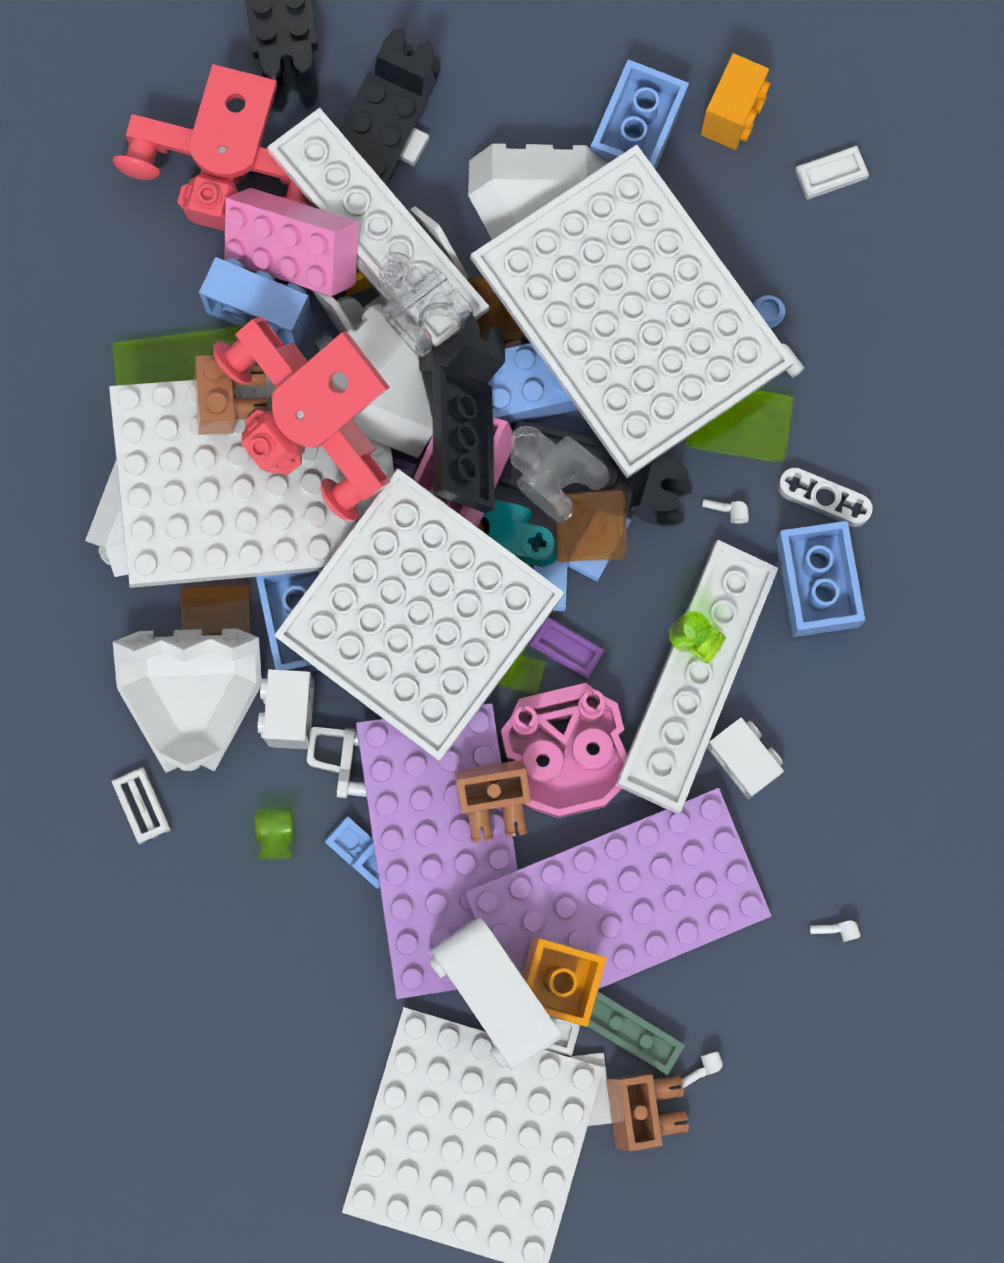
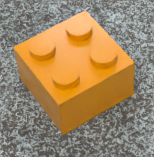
(736, 102)
(563, 979)

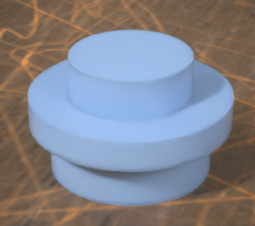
(770, 309)

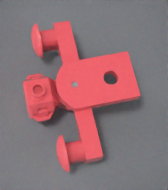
(220, 144)
(309, 410)

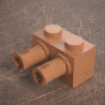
(215, 399)
(490, 788)
(636, 1112)

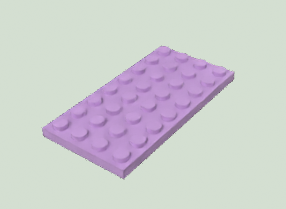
(426, 842)
(631, 892)

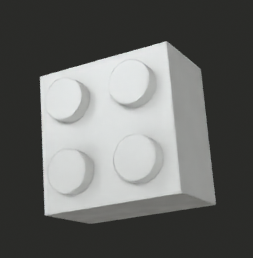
(287, 709)

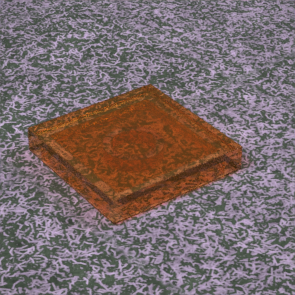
(594, 529)
(216, 609)

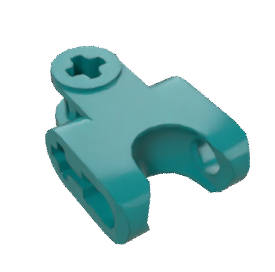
(512, 530)

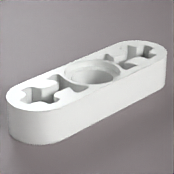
(820, 483)

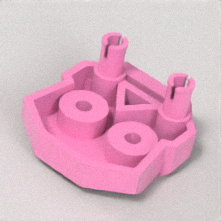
(573, 778)

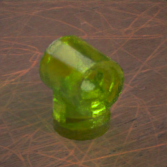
(707, 639)
(274, 833)

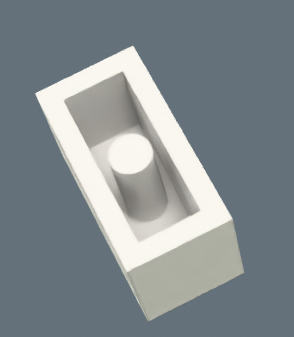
(746, 757)

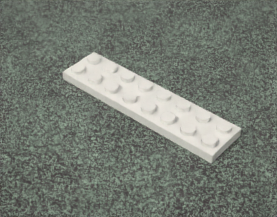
(344, 184)
(690, 691)

